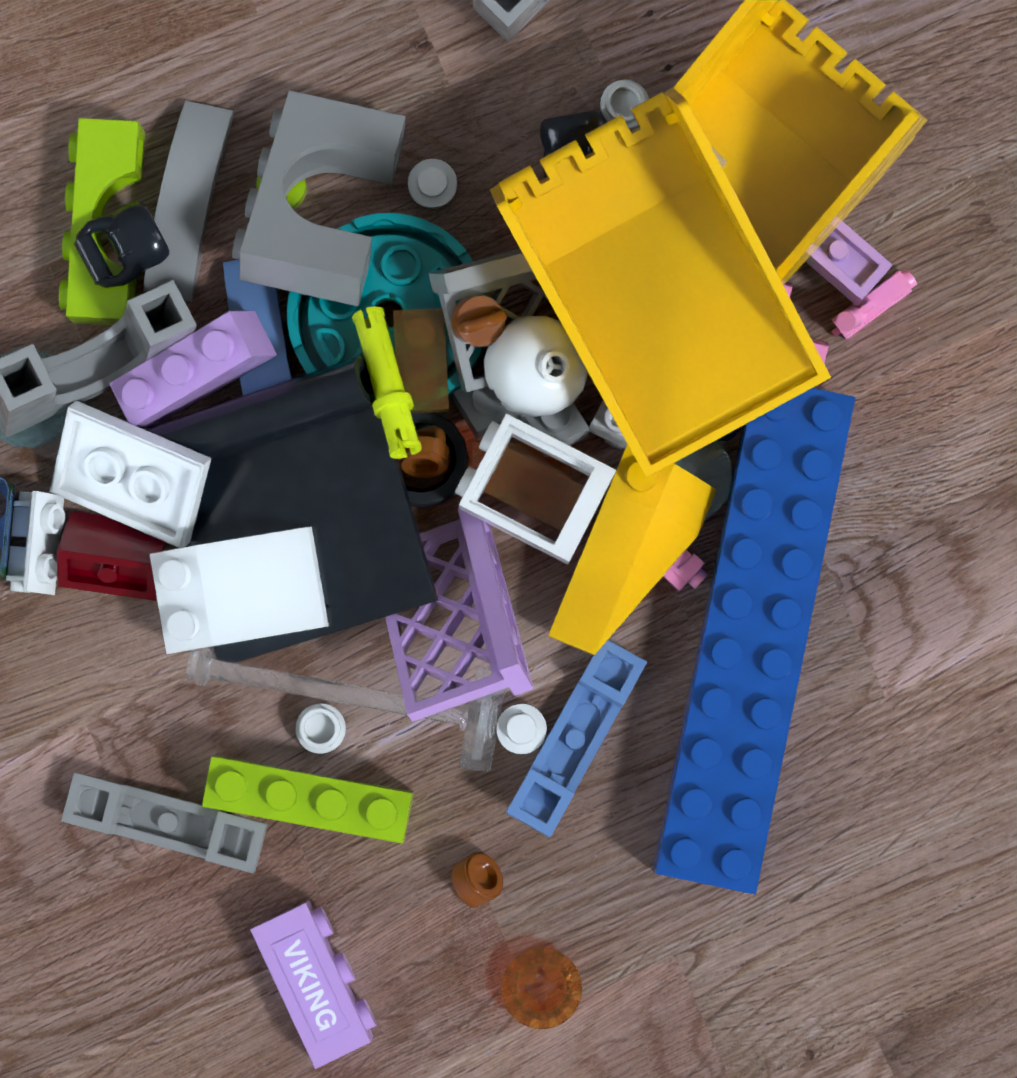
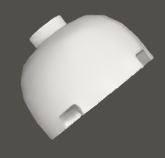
(534, 367)

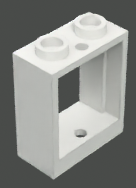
(494, 444)

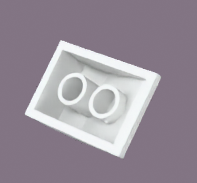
(239, 590)

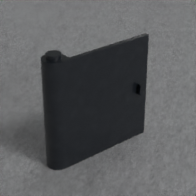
(318, 461)

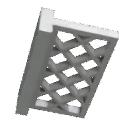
(475, 278)

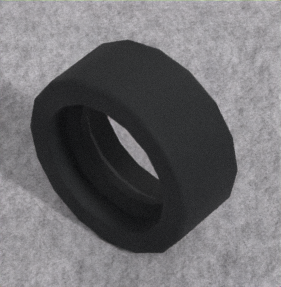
(459, 462)

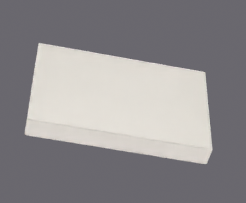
(129, 474)

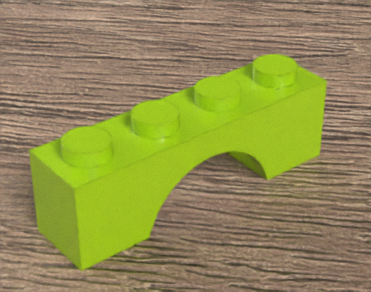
(106, 160)
(307, 799)

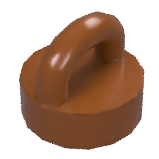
(478, 320)
(432, 458)
(477, 879)

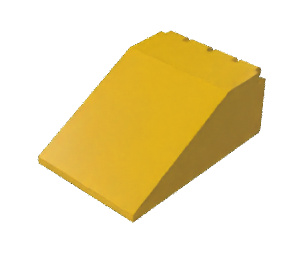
(793, 127)
(661, 282)

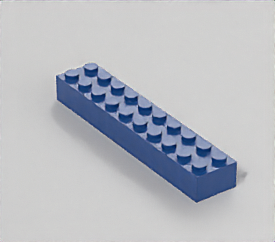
(753, 642)

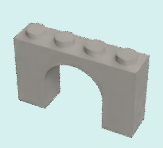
(312, 139)
(42, 388)

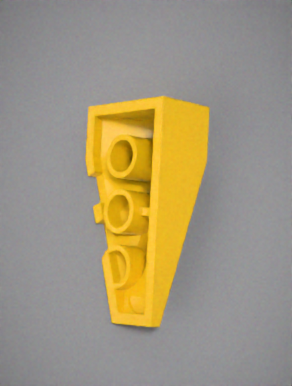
(629, 549)

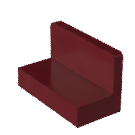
(106, 557)

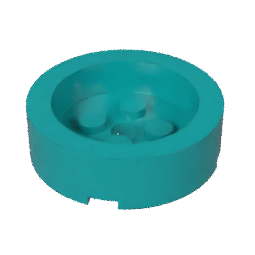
(400, 260)

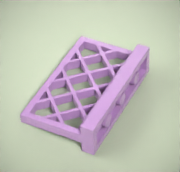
(492, 611)

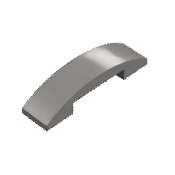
(188, 193)
(164, 821)

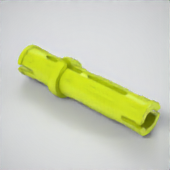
(391, 401)

